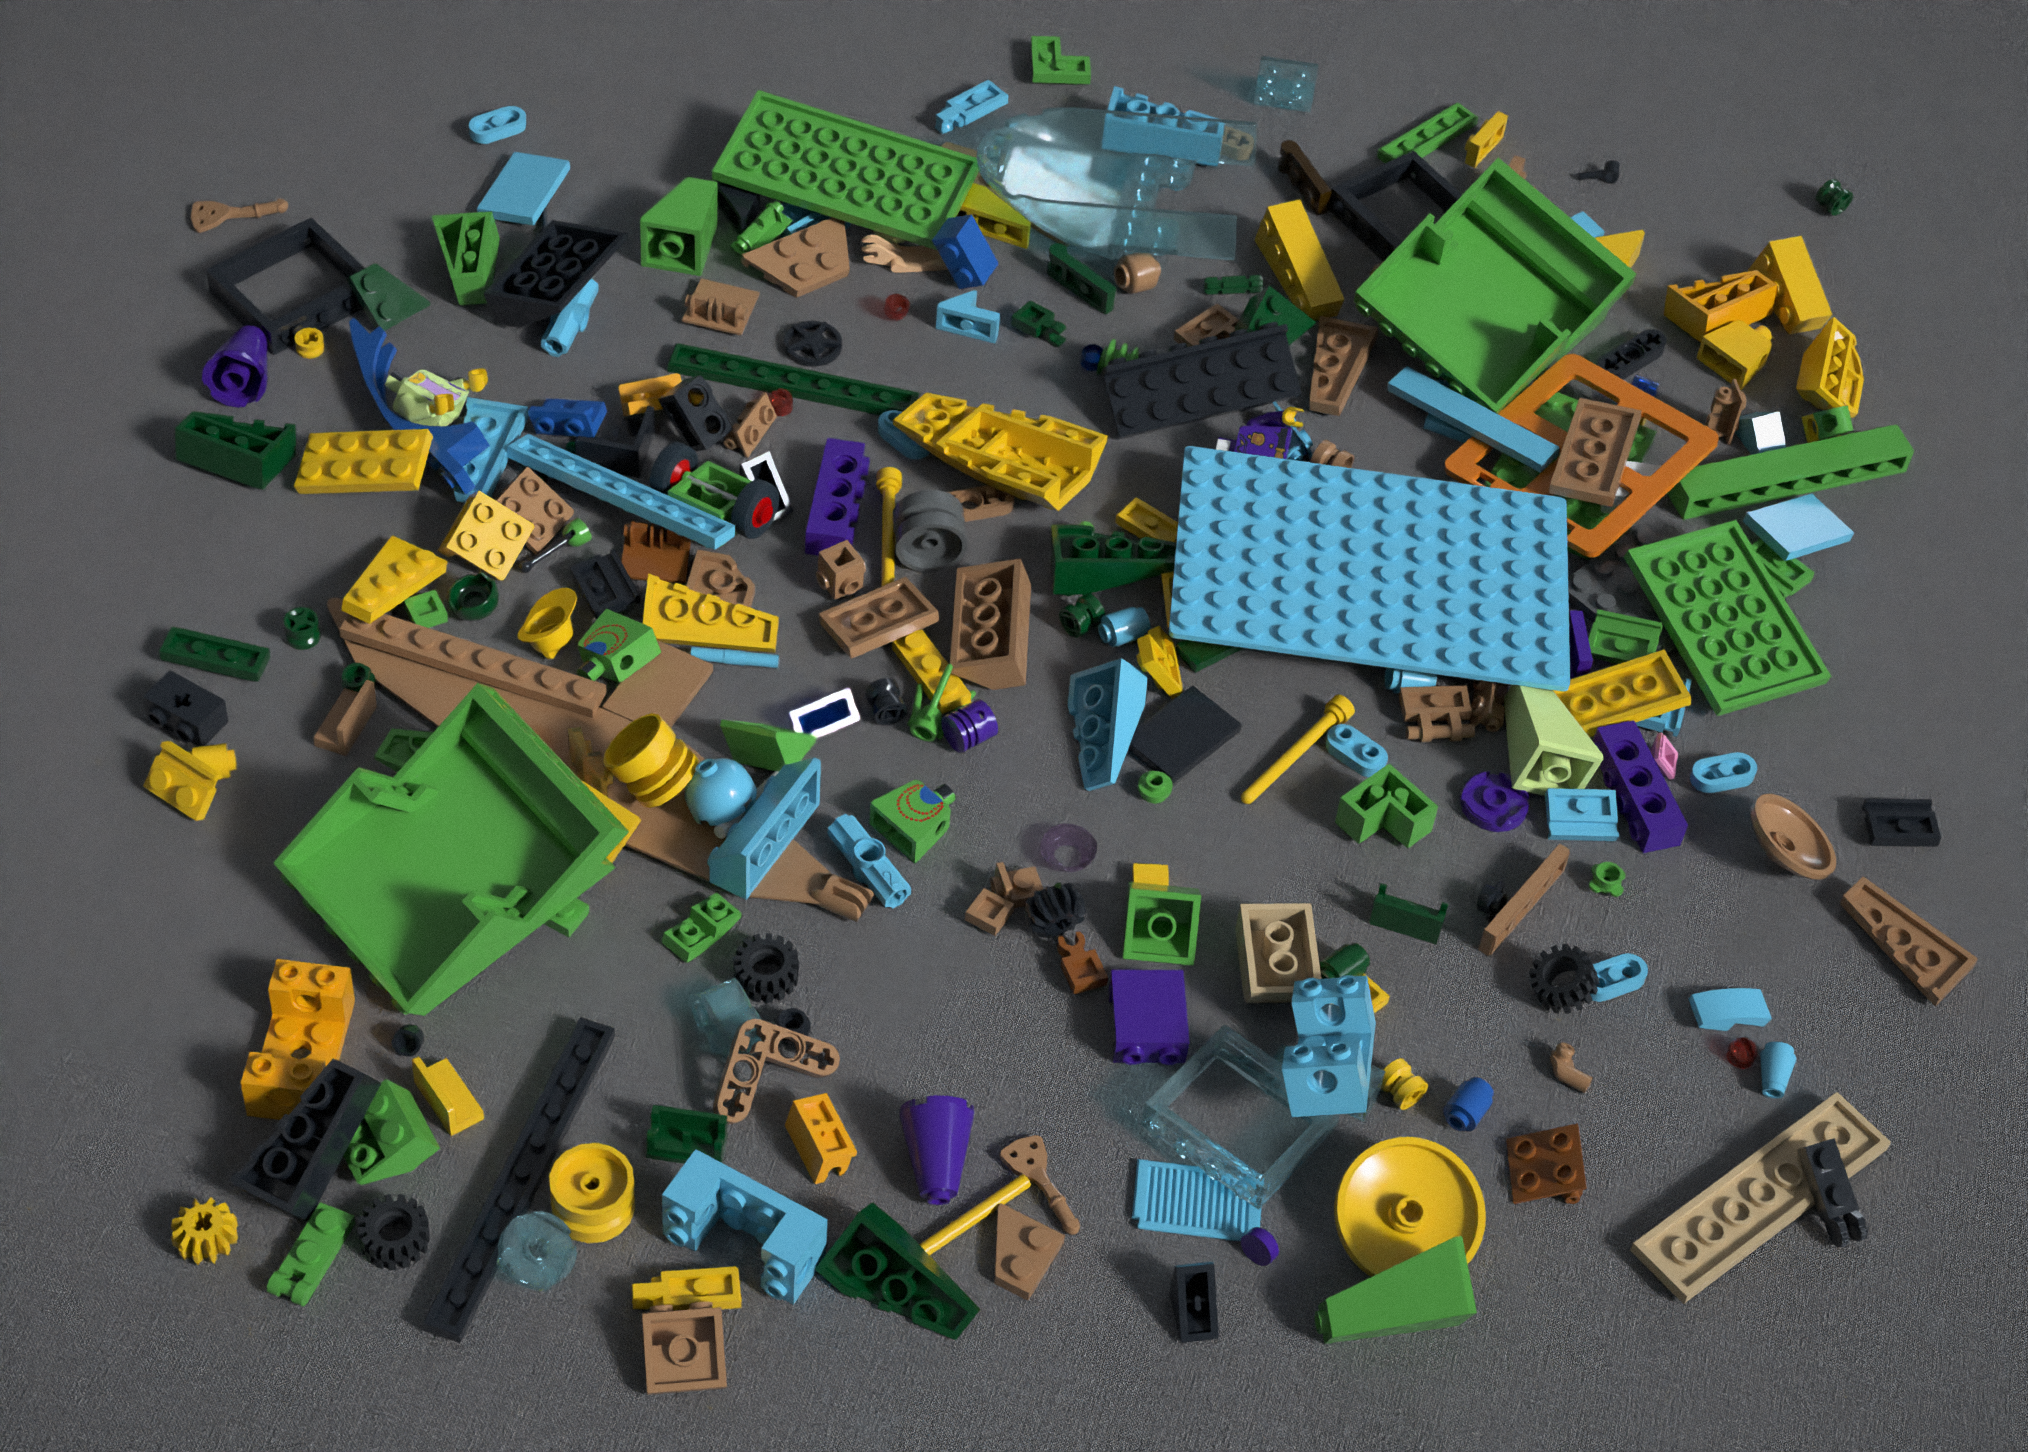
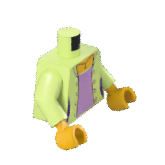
(431, 399)

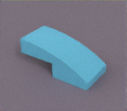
(1725, 1007)

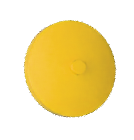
(1406, 1201)

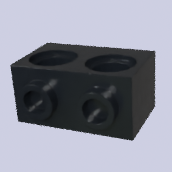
(690, 418)

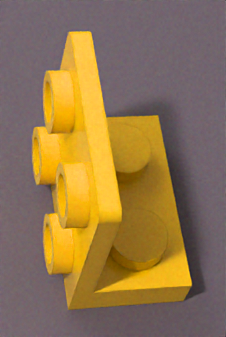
(487, 535)

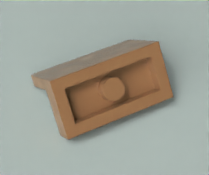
(346, 719)

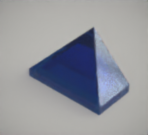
(824, 713)

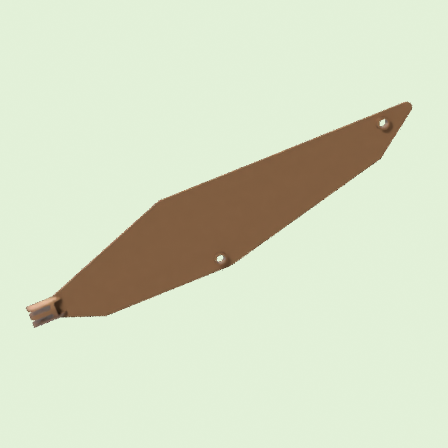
(665, 830)

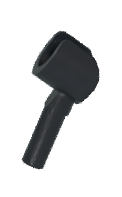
(1609, 174)

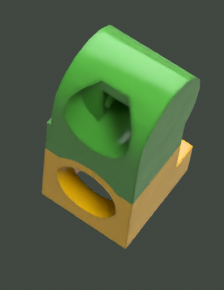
(1828, 423)

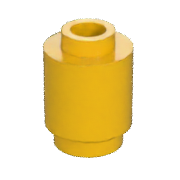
(217, 757)

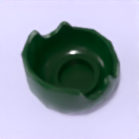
(473, 597)

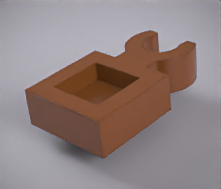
(1081, 968)

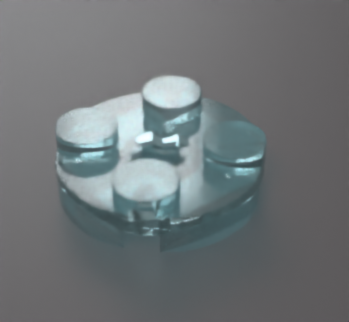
(517, 1259)

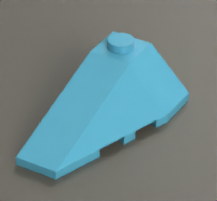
(1106, 714)

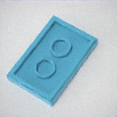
(524, 188)
(1798, 527)

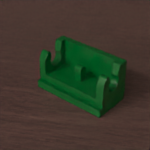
(1407, 917)
(680, 1131)

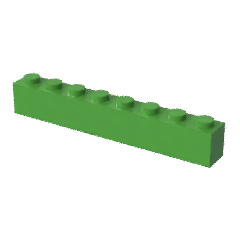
(1791, 471)

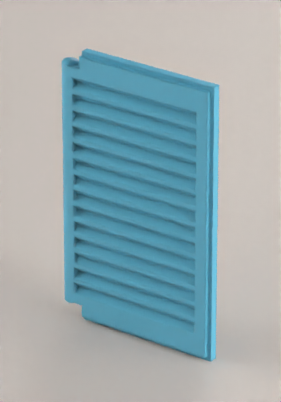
(1189, 1203)

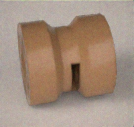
(1328, 454)

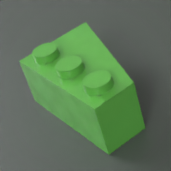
(470, 252)

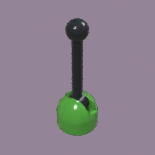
(574, 534)

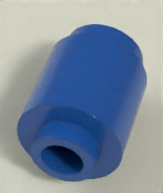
(1468, 1104)

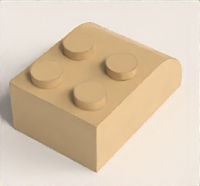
(1275, 950)

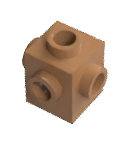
(840, 570)

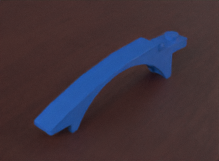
(451, 445)

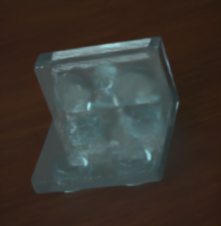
(1285, 84)

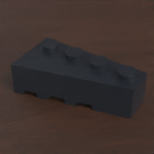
(310, 1141)

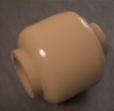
(1137, 272)

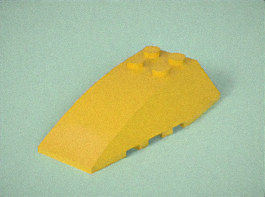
(1016, 454)

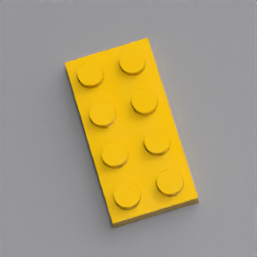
(363, 461)
(1625, 692)

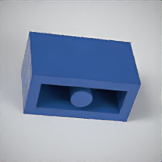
(965, 251)

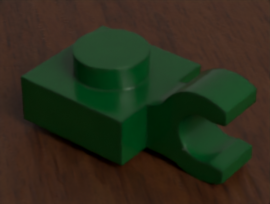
(1037, 320)

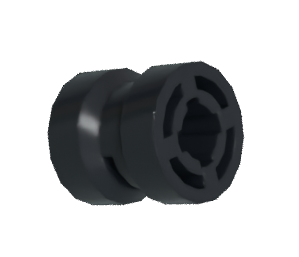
(886, 703)

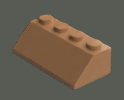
(991, 624)

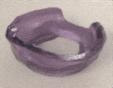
(1068, 836)

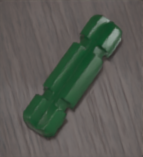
(1233, 284)

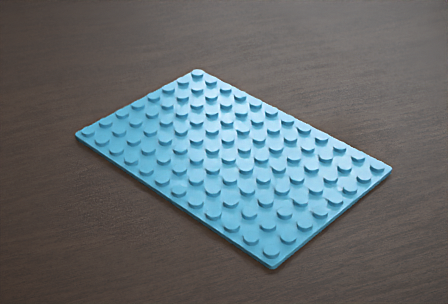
(1372, 569)

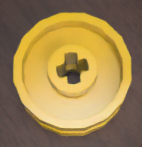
(593, 1192)

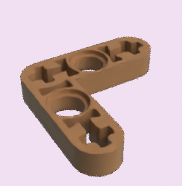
(767, 1050)

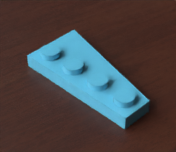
(501, 426)

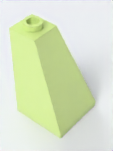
(1546, 743)

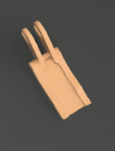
(902, 258)

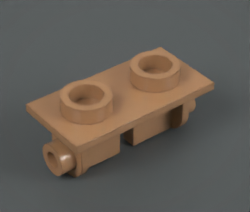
(1726, 411)
(752, 425)
(1485, 704)

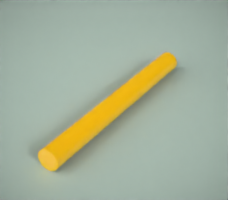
(975, 1214)

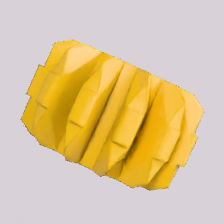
(204, 1231)

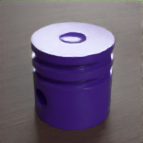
(965, 727)

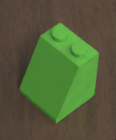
(680, 228)

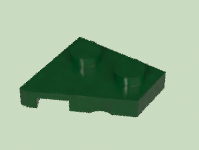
(385, 297)

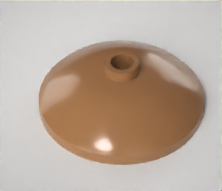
(1792, 837)

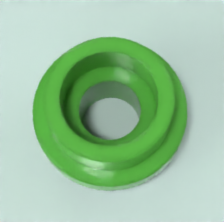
(1149, 790)

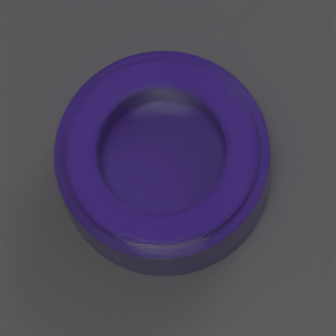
(1259, 1246)

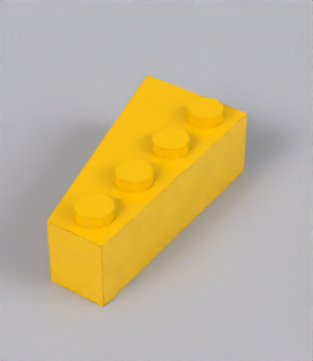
(1299, 260)

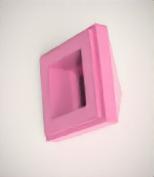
(1664, 755)

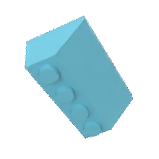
(766, 828)

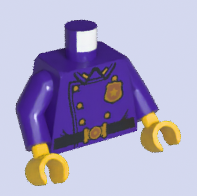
(1264, 435)

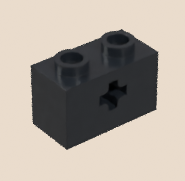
(185, 709)

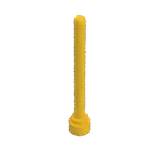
(888, 483)
(1336, 712)

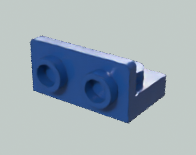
(567, 417)

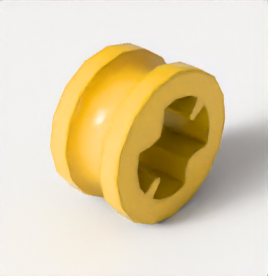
(309, 343)

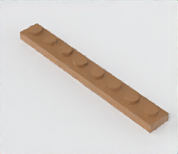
(477, 662)

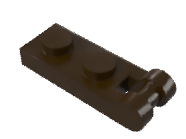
(1304, 177)

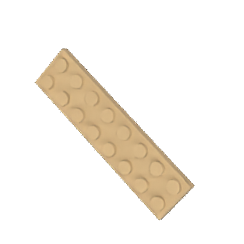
(1752, 1200)

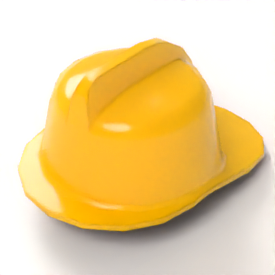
(549, 622)

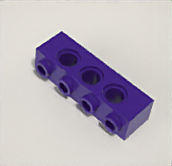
(836, 495)
(1640, 787)

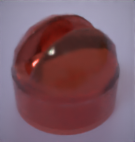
(893, 303)
(777, 398)
(1737, 1052)

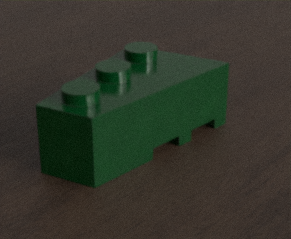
(1273, 307)
(235, 449)

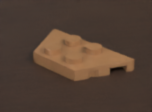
(804, 258)

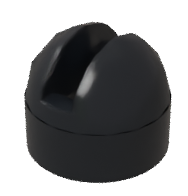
(401, 1040)

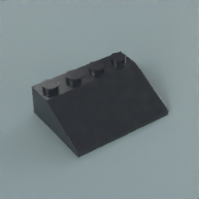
(550, 272)

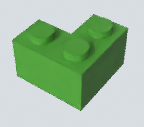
(1386, 802)

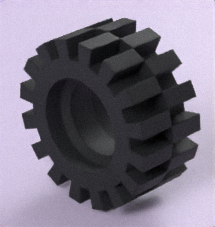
(770, 951)
(1557, 963)
(388, 1213)

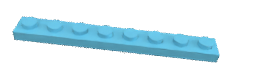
(621, 491)

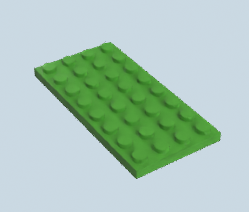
(846, 169)

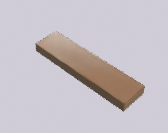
(1524, 900)

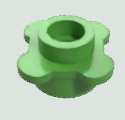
(1610, 872)

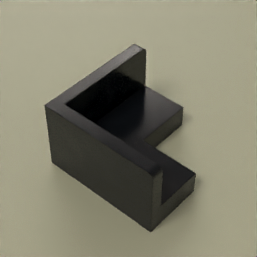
(629, 450)

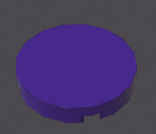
(1493, 803)

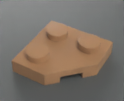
(719, 576)

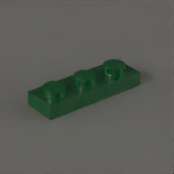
(215, 654)

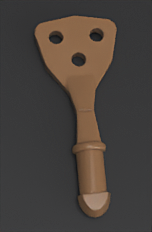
(203, 210)
(1037, 1174)

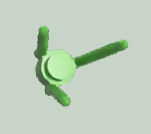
(926, 722)

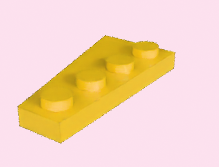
(392, 578)
(705, 620)

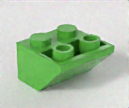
(390, 1137)

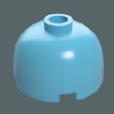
(719, 791)

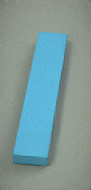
(1473, 419)

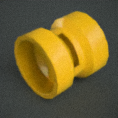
(1403, 1084)

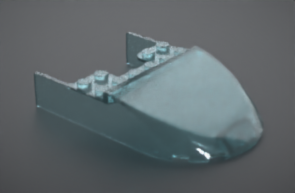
(1100, 172)

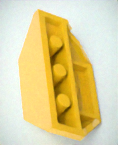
(1832, 370)

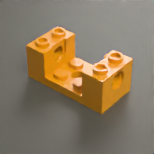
(308, 1012)

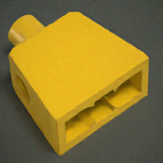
(1736, 351)

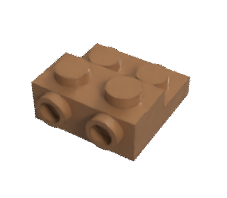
(684, 1349)

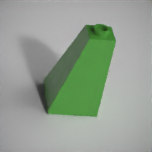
(1409, 1297)

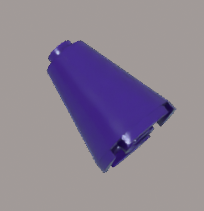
(238, 368)
(937, 1144)

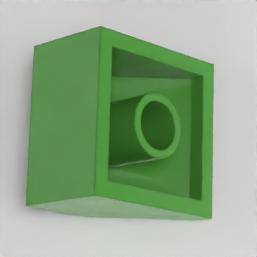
(1161, 923)

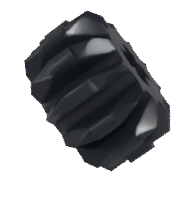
(1054, 910)

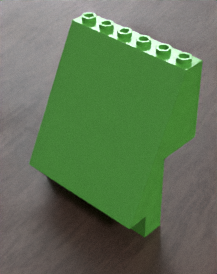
(1494, 288)
(451, 853)

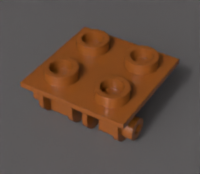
(655, 553)
(1547, 1165)

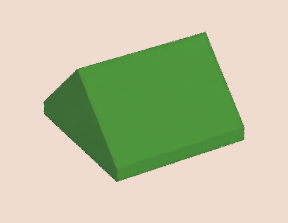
(765, 744)

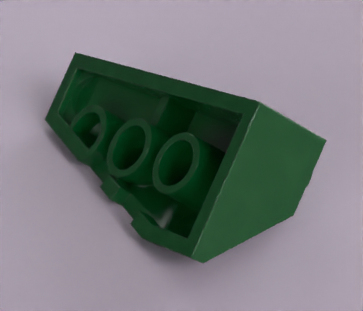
(1096, 561)

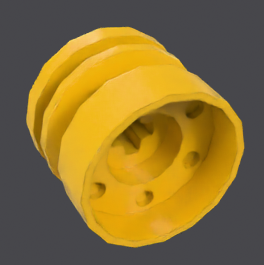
(650, 760)

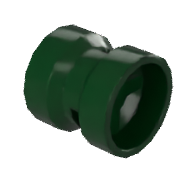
(1078, 617)

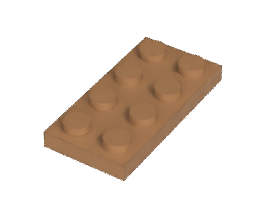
(1595, 452)

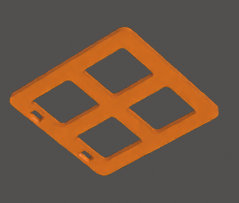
(1643, 490)

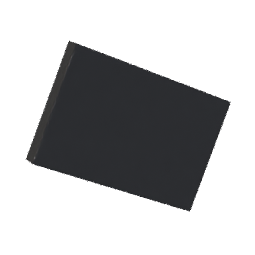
(1183, 734)

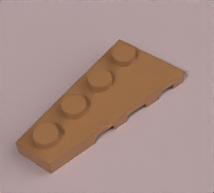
(1338, 362)

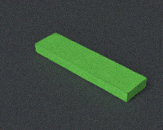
(1430, 134)

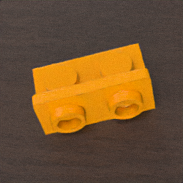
(644, 393)

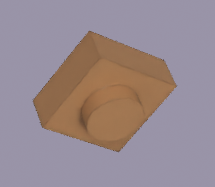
(989, 912)

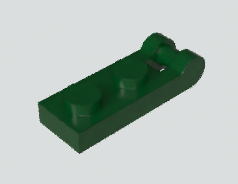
(1080, 279)

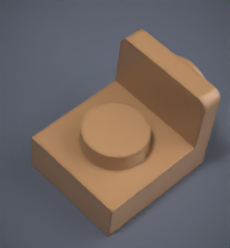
(1015, 885)

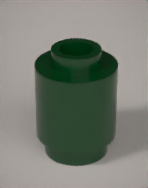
(1344, 961)

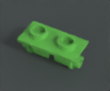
(762, 229)

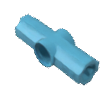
(569, 321)
(869, 861)

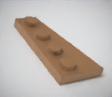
(1913, 944)

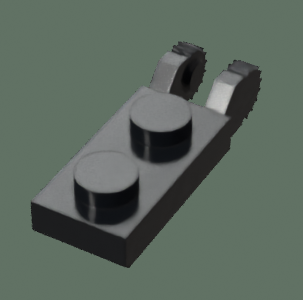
(1832, 1192)

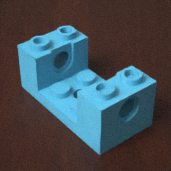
(1334, 1049)
(789, 1232)

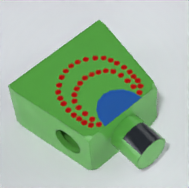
(616, 647)
(913, 817)

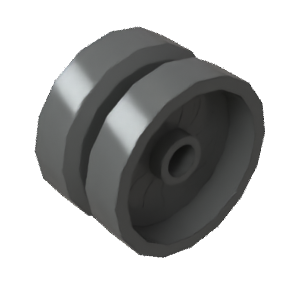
(929, 530)

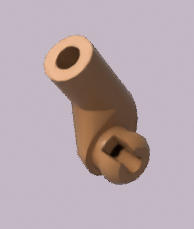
(1565, 1070)

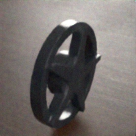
(813, 343)

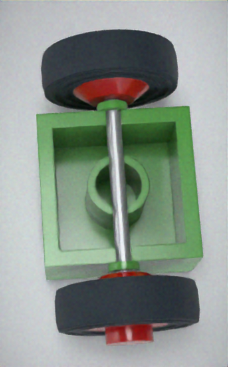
(715, 490)

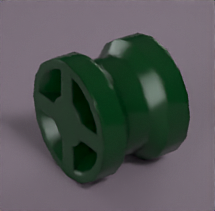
(1834, 197)
(301, 628)

